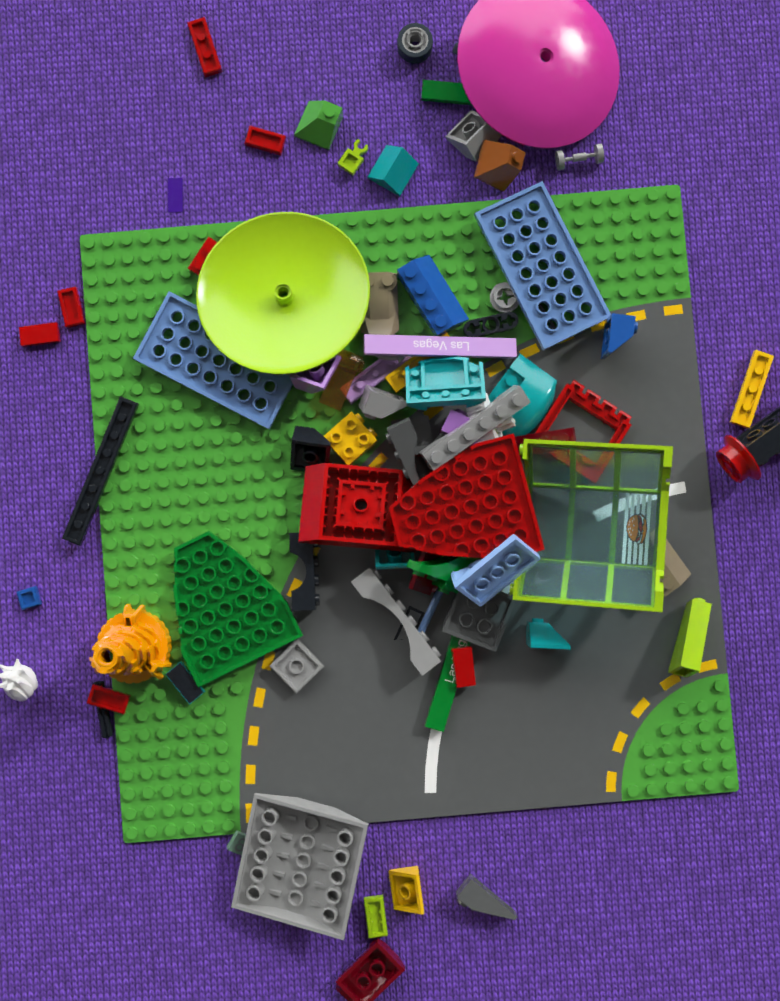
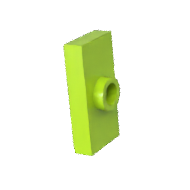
(375, 916)

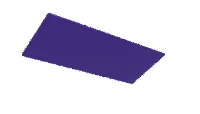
(175, 194)

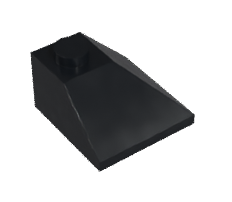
(308, 448)

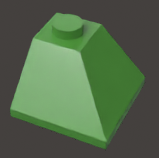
(319, 123)

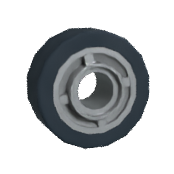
(415, 53)

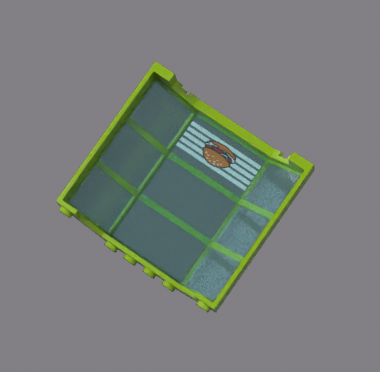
(599, 523)

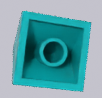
(393, 169)
(392, 559)

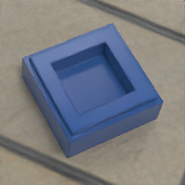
(29, 597)

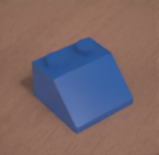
(617, 331)

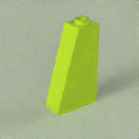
(691, 639)

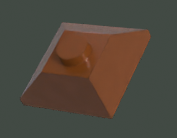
(499, 164)

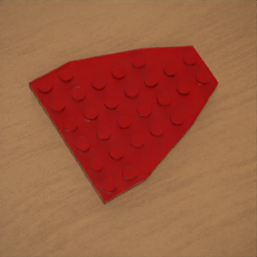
(469, 504)

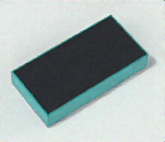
(184, 682)

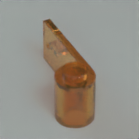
(341, 380)

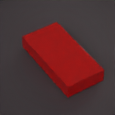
(265, 140)
(71, 307)
(39, 334)
(463, 666)
(108, 699)

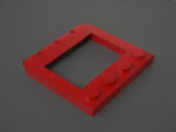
(589, 403)

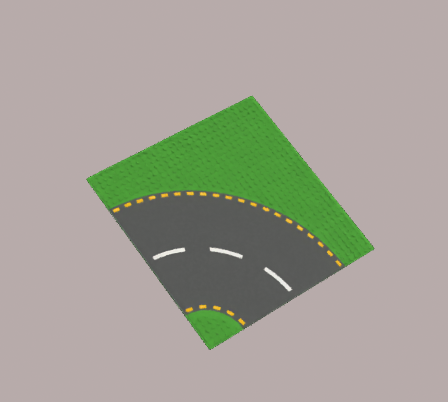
(354, 738)

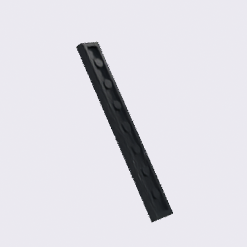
(100, 471)

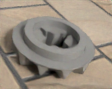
(497, 292)

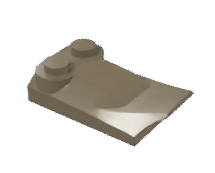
(382, 310)

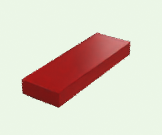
(204, 47)

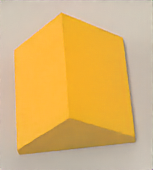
(406, 890)

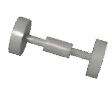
(598, 154)

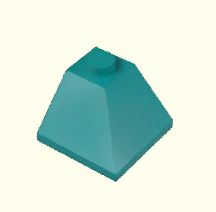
(543, 635)

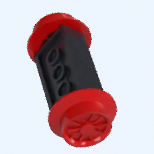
(751, 449)

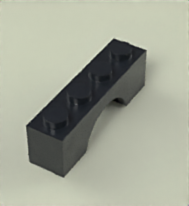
(305, 596)

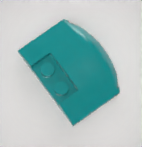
(445, 383)
(537, 386)

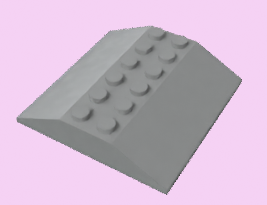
(300, 863)

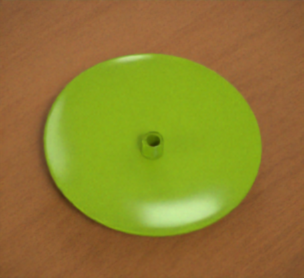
(276, 256)

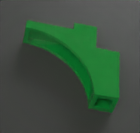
(440, 570)

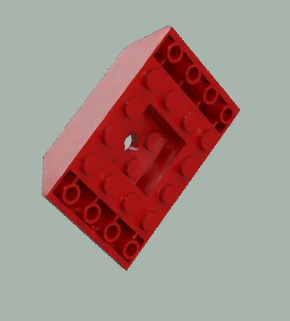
(331, 512)

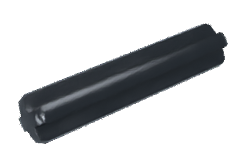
(104, 718)

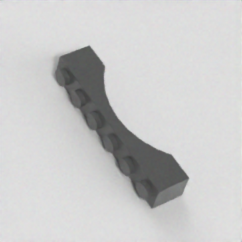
(404, 439)

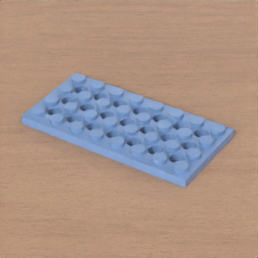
(564, 245)
(212, 390)

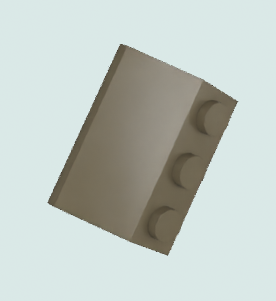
(674, 571)

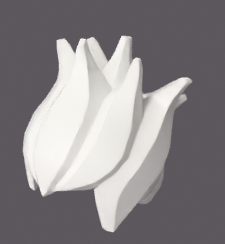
(18, 681)

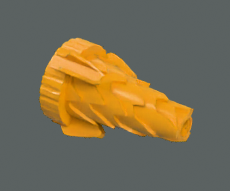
(138, 646)

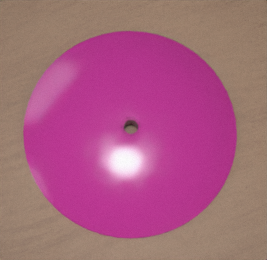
(530, 98)

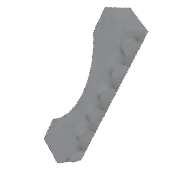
(490, 417)
(421, 653)

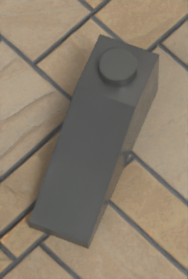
(482, 899)

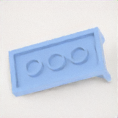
(495, 571)

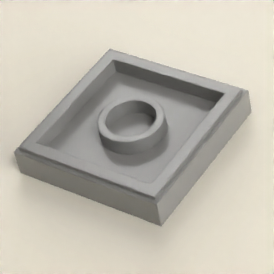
(297, 665)

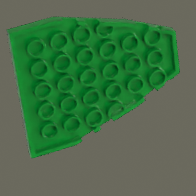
(225, 609)

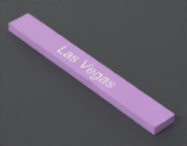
(439, 346)

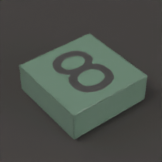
(237, 842)

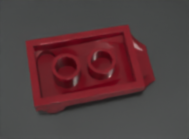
(370, 973)

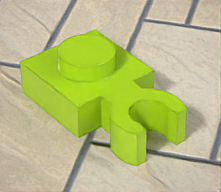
(351, 159)

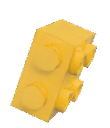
(351, 438)

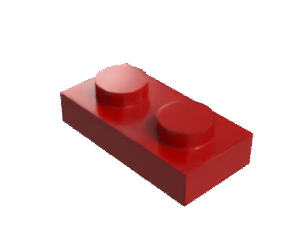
(199, 259)

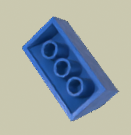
(431, 295)

